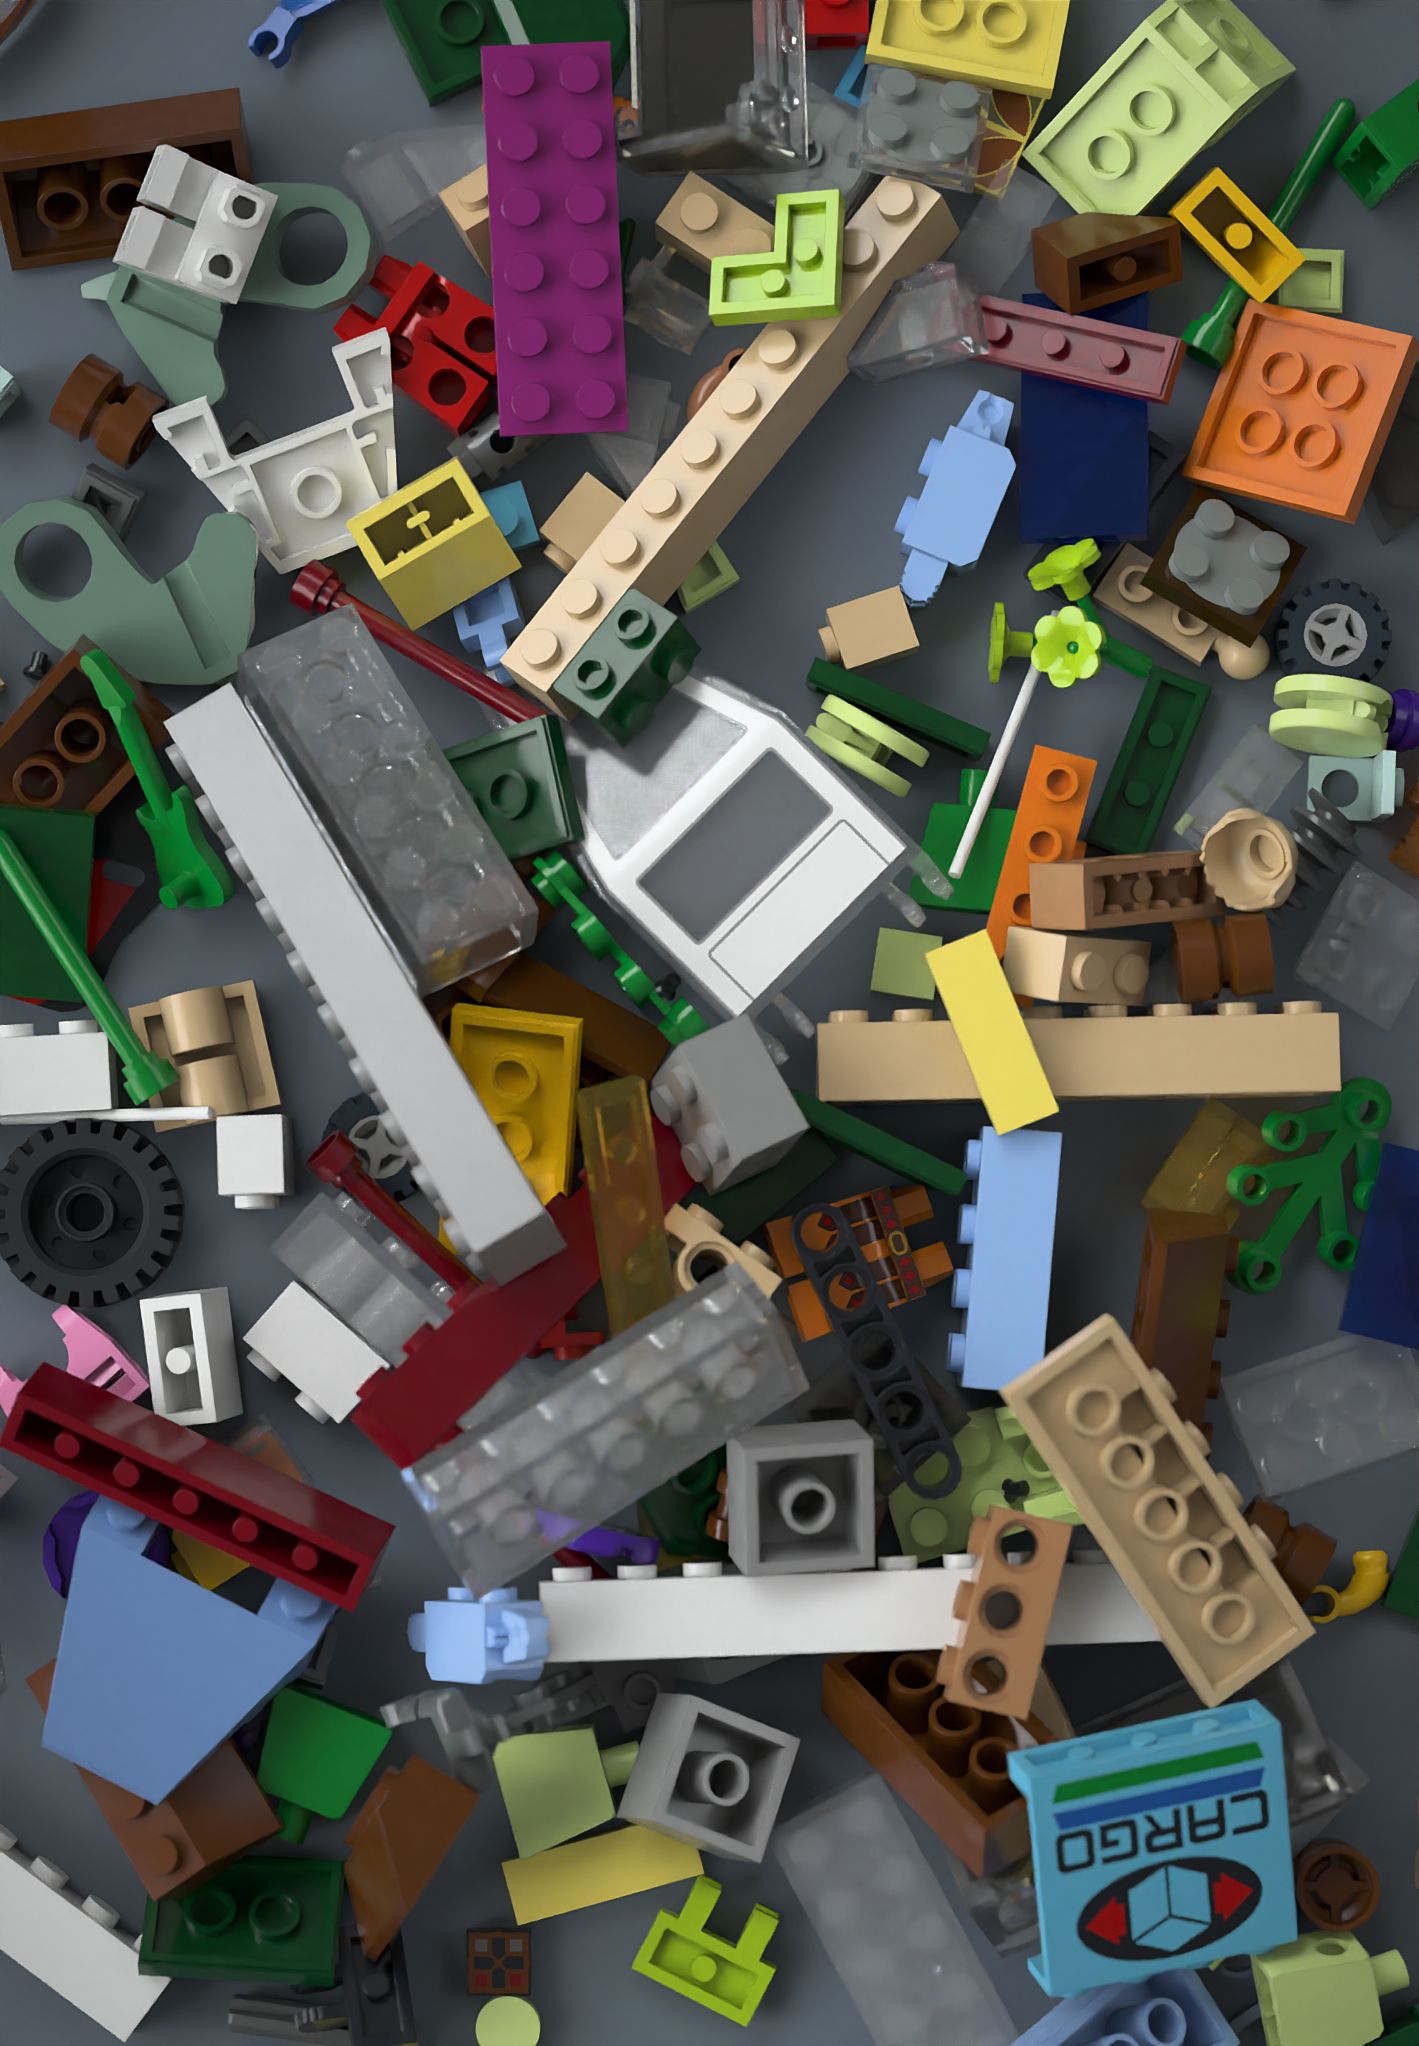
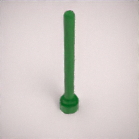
(1211, 336)
(143, 1070)

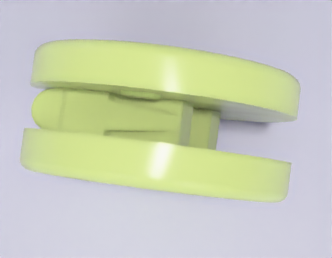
(1331, 715)
(864, 744)

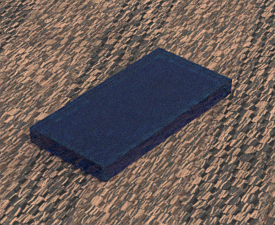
(1084, 450)

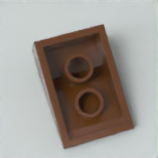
(63, 743)

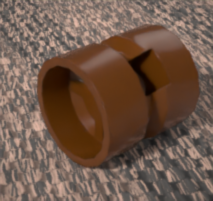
(103, 408)
(1222, 957)
(1301, 1549)
(1335, 1884)

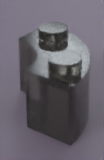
(1394, 488)

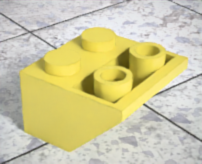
(433, 543)

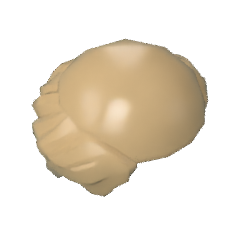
(1250, 860)

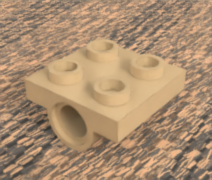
(216, 1048)
(695, 1236)

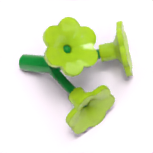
(1076, 638)

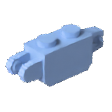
(959, 501)
(482, 1637)

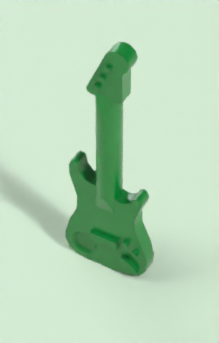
(184, 859)

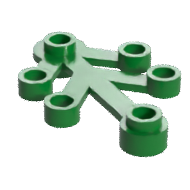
(561, 884)
(1316, 1179)

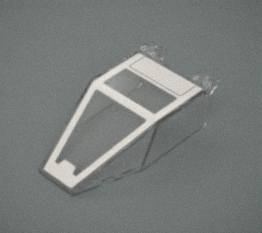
(729, 843)

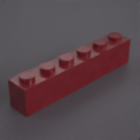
(196, 1486)

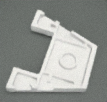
(311, 480)

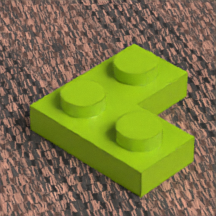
(796, 279)

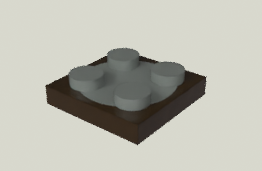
(1223, 566)

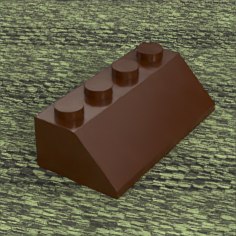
(79, 172)
(612, 1037)
(1181, 1305)
(938, 1752)
(195, 1830)
(400, 1846)

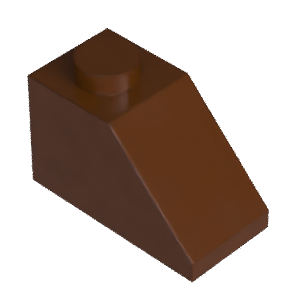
(1105, 258)

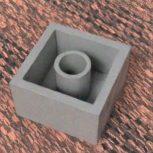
(726, 1105)
(801, 1498)
(708, 1777)

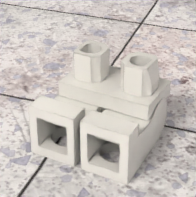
(226, 234)

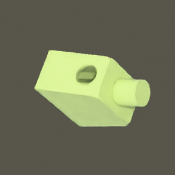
(559, 1783)
(1324, 1990)

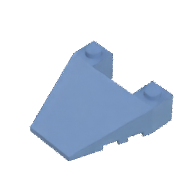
(160, 1666)

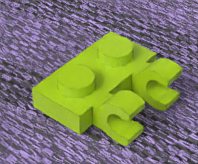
(705, 1965)

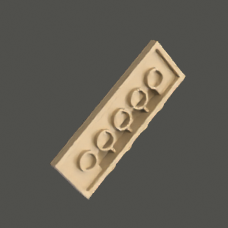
(1159, 1509)

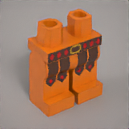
(878, 1227)

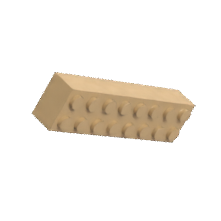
(1091, 1056)

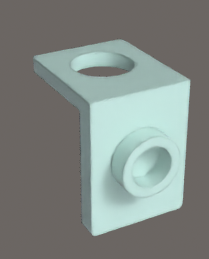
(1377, 780)

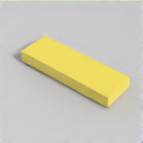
(991, 1032)
(596, 1871)

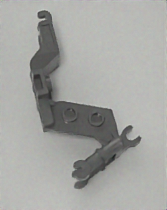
(558, 1697)

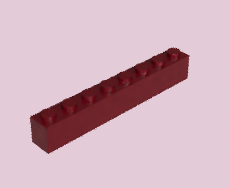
(495, 1325)

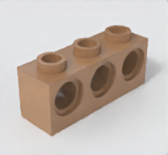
(1121, 891)
(1022, 1642)

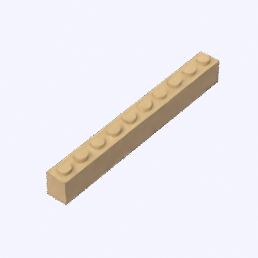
(731, 440)

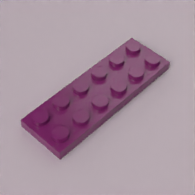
(554, 238)

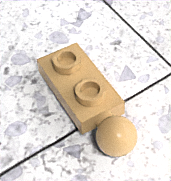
(1170, 624)

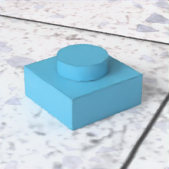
(512, 514)

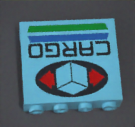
(1158, 1847)

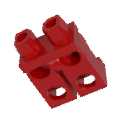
(422, 321)

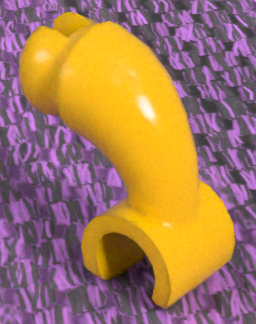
(1364, 1588)

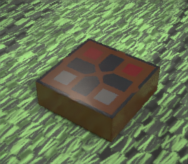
(498, 1961)

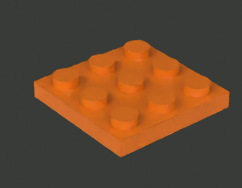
(1302, 410)

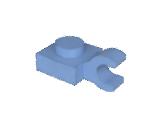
(489, 623)

